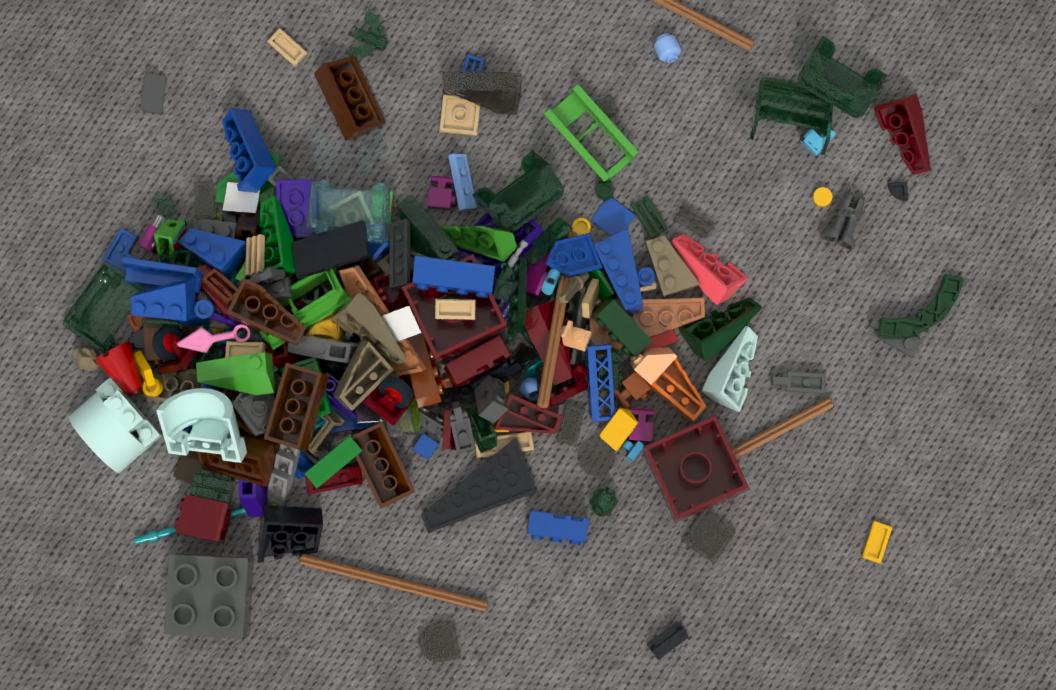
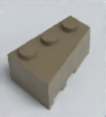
(670, 270)

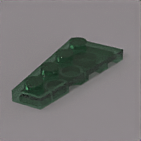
(517, 305)

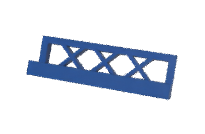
(158, 273)
(593, 386)

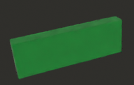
(333, 462)

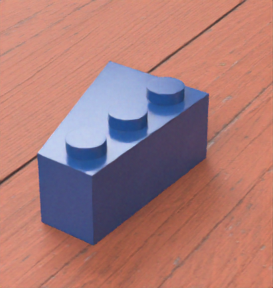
(215, 250)
(167, 301)
(558, 527)

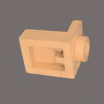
(575, 337)

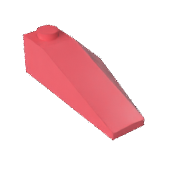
(715, 278)

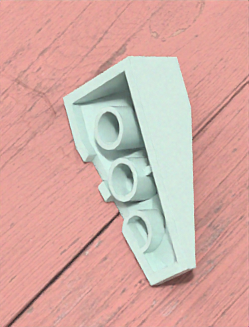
(728, 377)

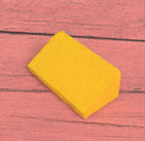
(619, 428)

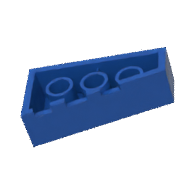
(620, 269)

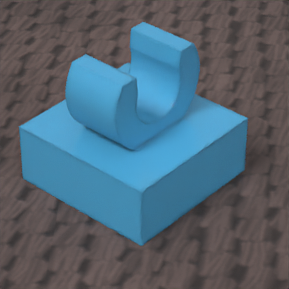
(633, 449)

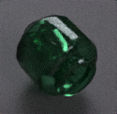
(603, 501)

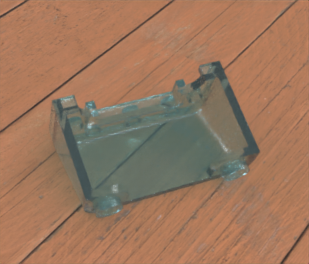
(339, 207)

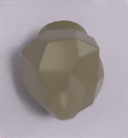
(85, 358)

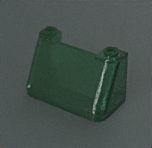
(839, 83)
(524, 196)
(101, 308)

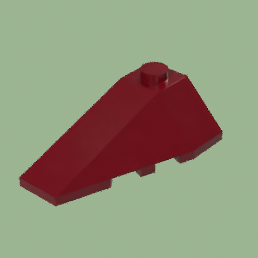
(906, 125)
(538, 327)

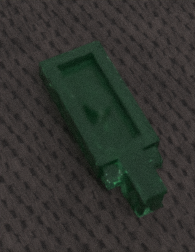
(546, 240)

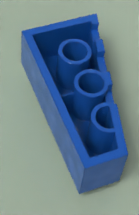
(248, 150)

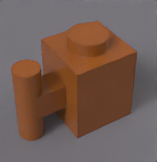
(635, 387)

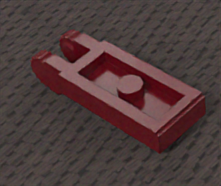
(567, 392)

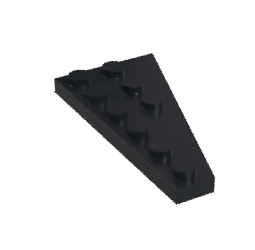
(491, 485)

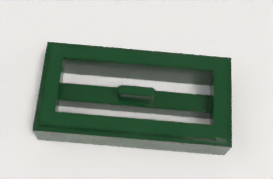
(641, 203)

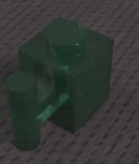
(181, 258)
(503, 284)

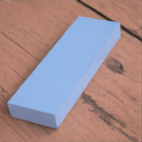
(462, 182)

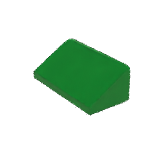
(605, 289)

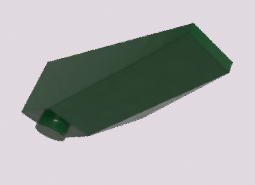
(713, 333)

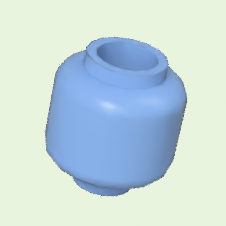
(667, 48)

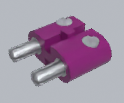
(148, 241)

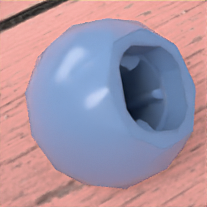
(529, 389)

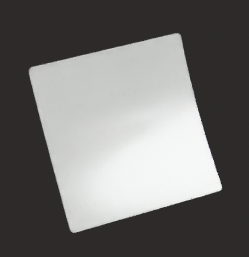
(239, 200)

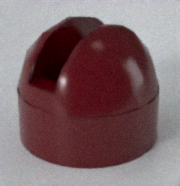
(579, 371)

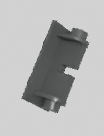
(436, 421)

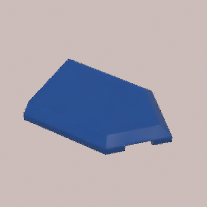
(574, 256)

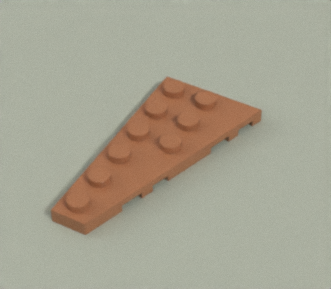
(356, 281)
(656, 318)

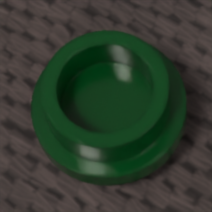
(604, 191)

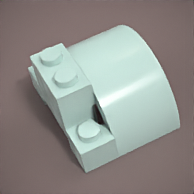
(211, 420)
(109, 424)

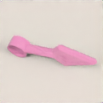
(202, 340)

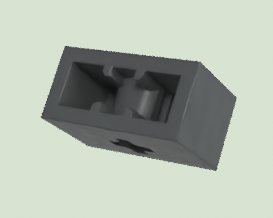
(491, 399)

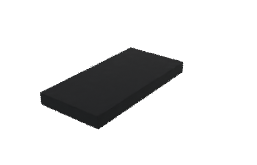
(330, 249)

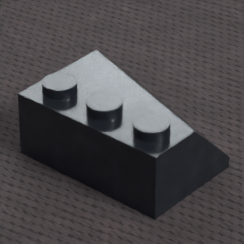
(289, 531)

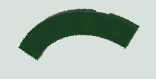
(928, 317)

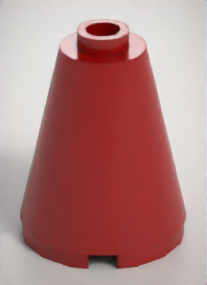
(122, 368)

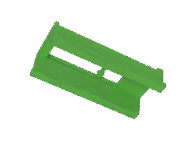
(574, 107)
(317, 309)

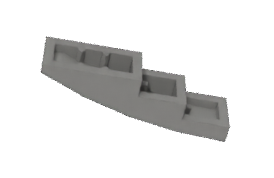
(282, 475)

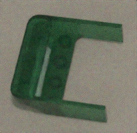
(792, 105)

